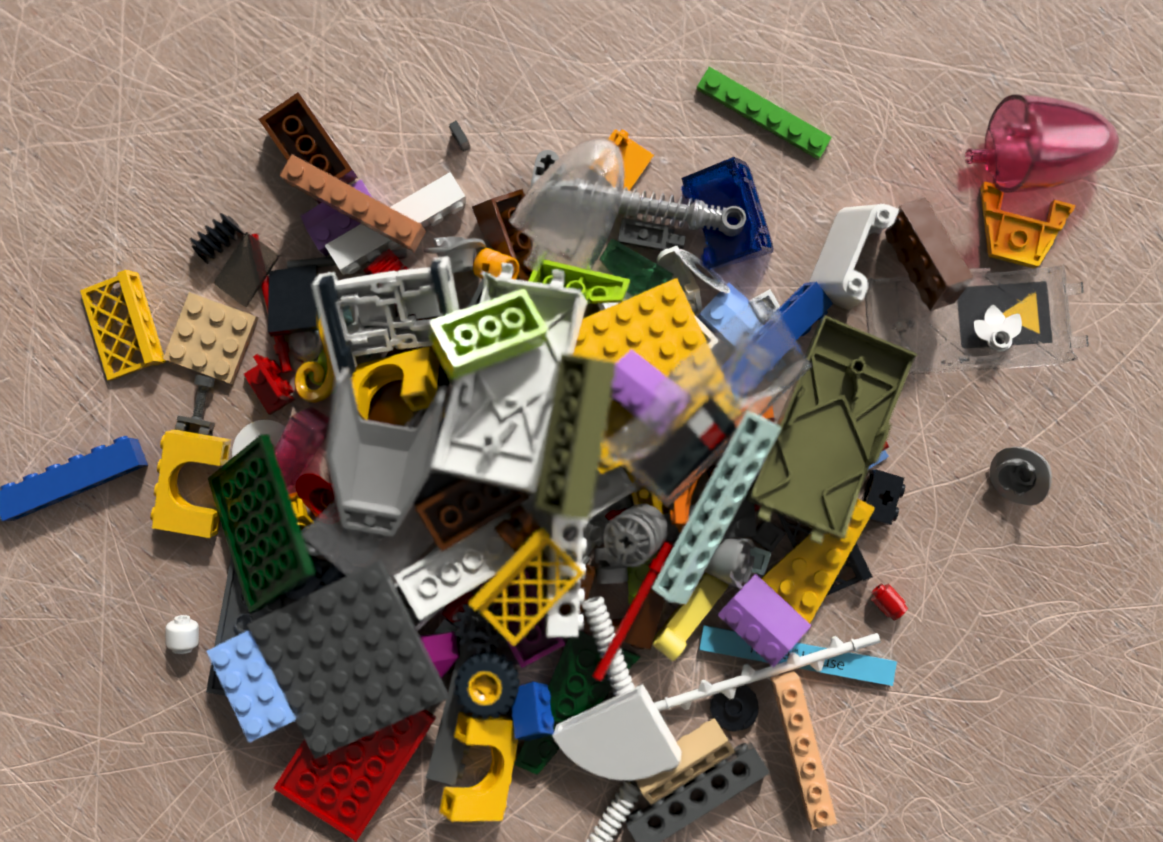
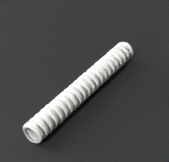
(604, 634)
(616, 813)

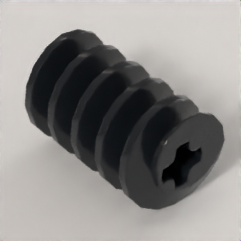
(215, 237)

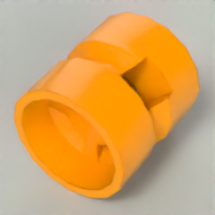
(490, 262)

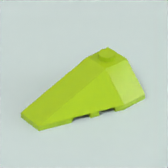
(594, 285)

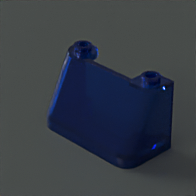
(725, 186)

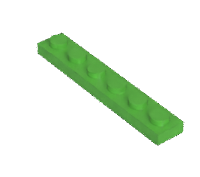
(763, 113)

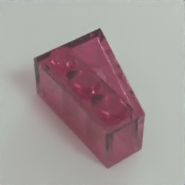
(300, 443)

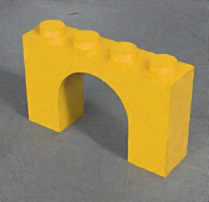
(416, 368)
(170, 508)
(489, 797)

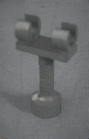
(183, 422)

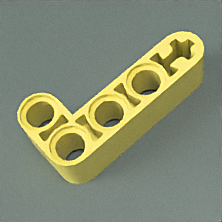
(685, 619)

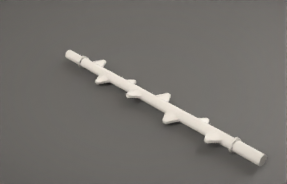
(750, 675)

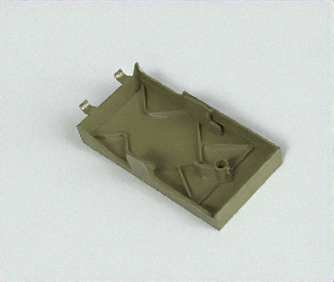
(831, 429)

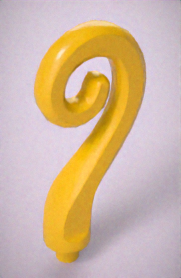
(328, 385)

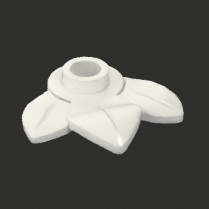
(997, 325)

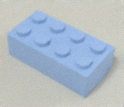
(250, 686)

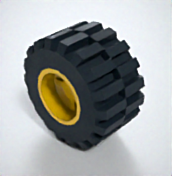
(486, 685)

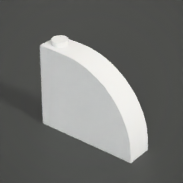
(620, 738)

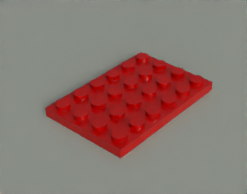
(354, 779)

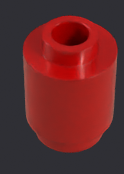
(889, 601)

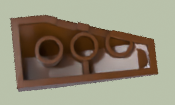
(503, 236)

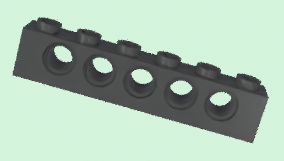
(693, 809)

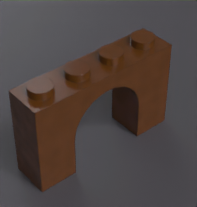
(644, 625)

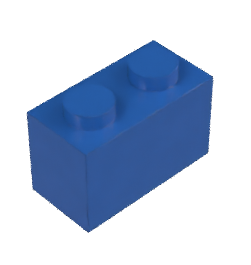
(532, 712)

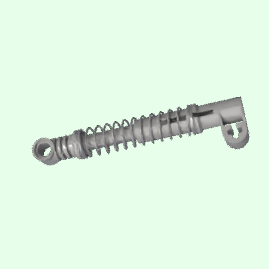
(631, 204)

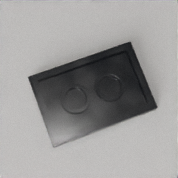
(292, 301)

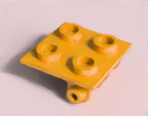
(634, 156)

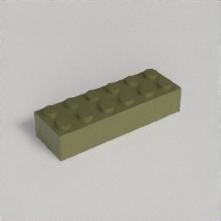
(575, 436)

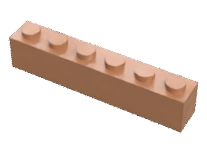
(353, 203)

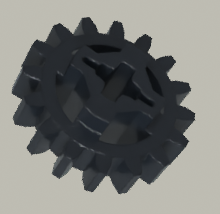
(489, 635)

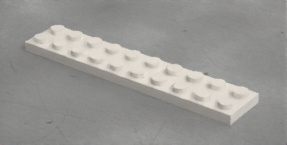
(484, 553)

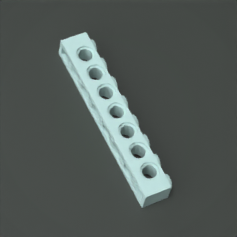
(716, 508)

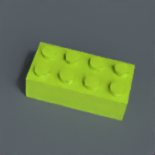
(487, 334)

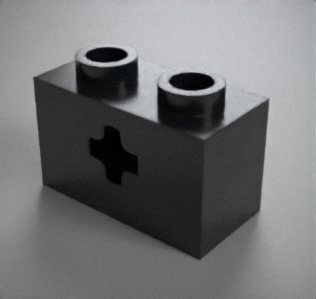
(892, 488)

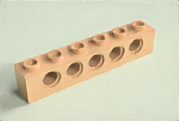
(803, 750)

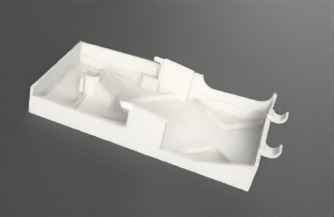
(503, 411)

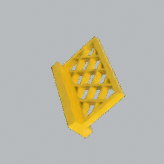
(138, 314)
(510, 571)

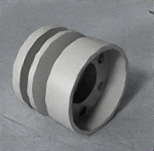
(636, 534)

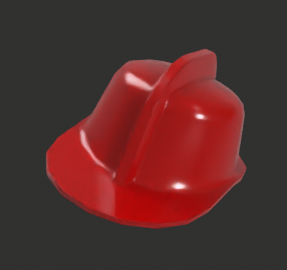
(314, 492)

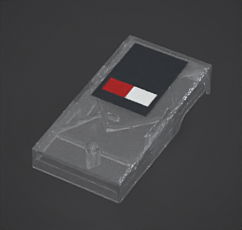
(705, 401)

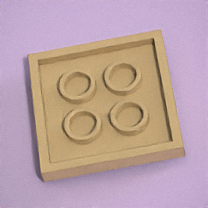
(210, 338)

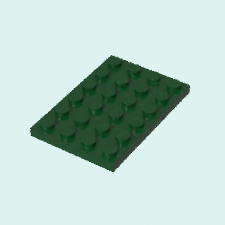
(260, 524)

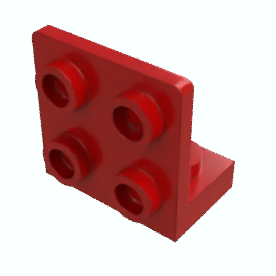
(269, 385)

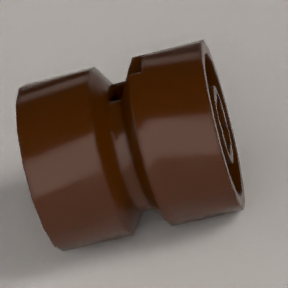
(510, 534)

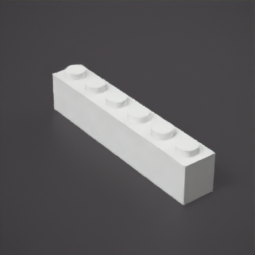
(424, 206)

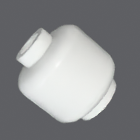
(182, 634)

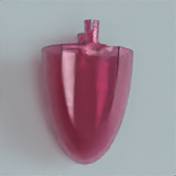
(1043, 143)

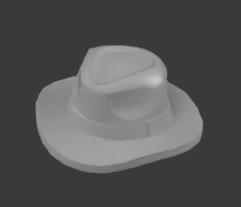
(460, 251)
(1021, 475)

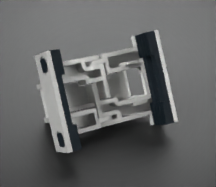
(372, 304)

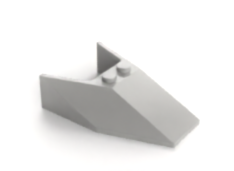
(377, 464)

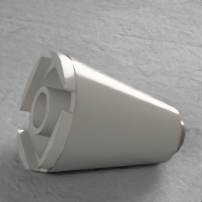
(732, 561)

